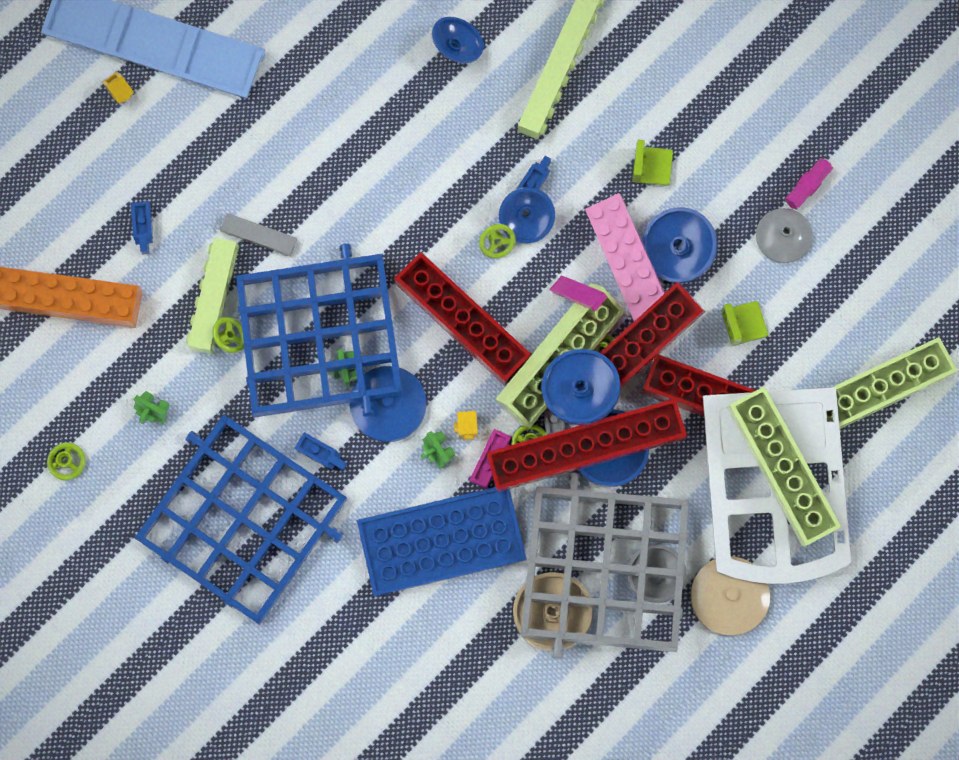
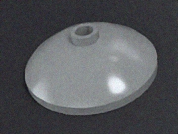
(782, 246)
(657, 590)

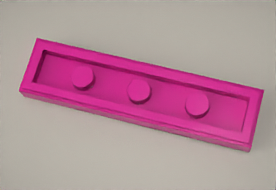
(578, 293)

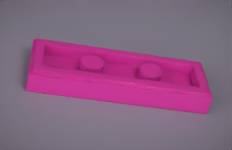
(482, 473)

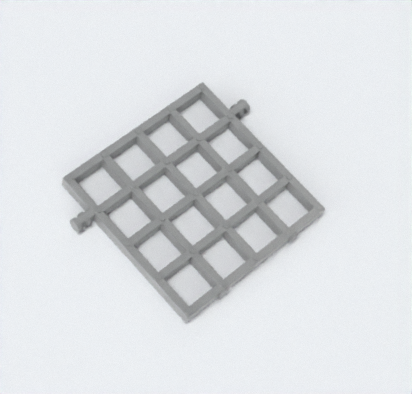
(604, 568)

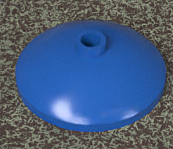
(457, 40)
(535, 224)

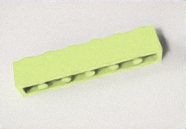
(213, 294)

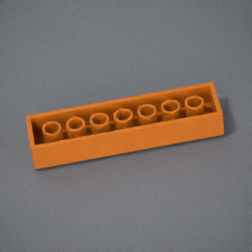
(69, 297)

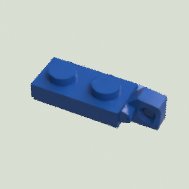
(536, 174)
(142, 225)
(319, 452)

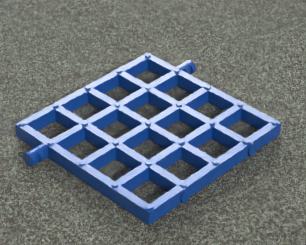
(318, 334)
(242, 517)

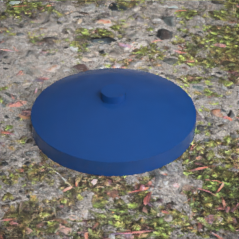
(680, 244)
(581, 387)
(395, 415)
(616, 471)

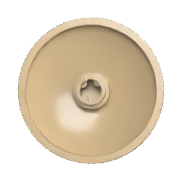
(728, 603)
(547, 616)

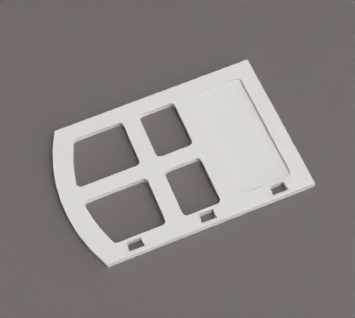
(818, 442)

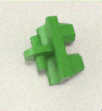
(348, 375)
(150, 411)
(434, 451)

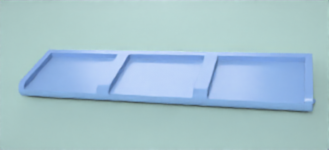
(156, 43)

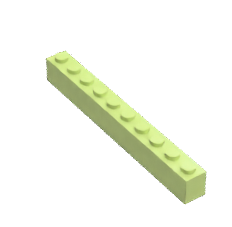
(558, 66)

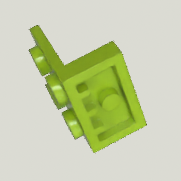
(652, 165)
(744, 322)

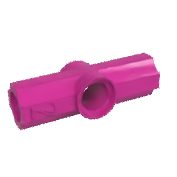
(809, 183)

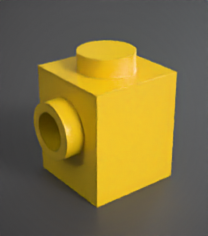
(118, 87)
(466, 425)

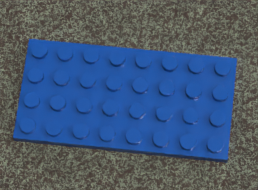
(441, 540)

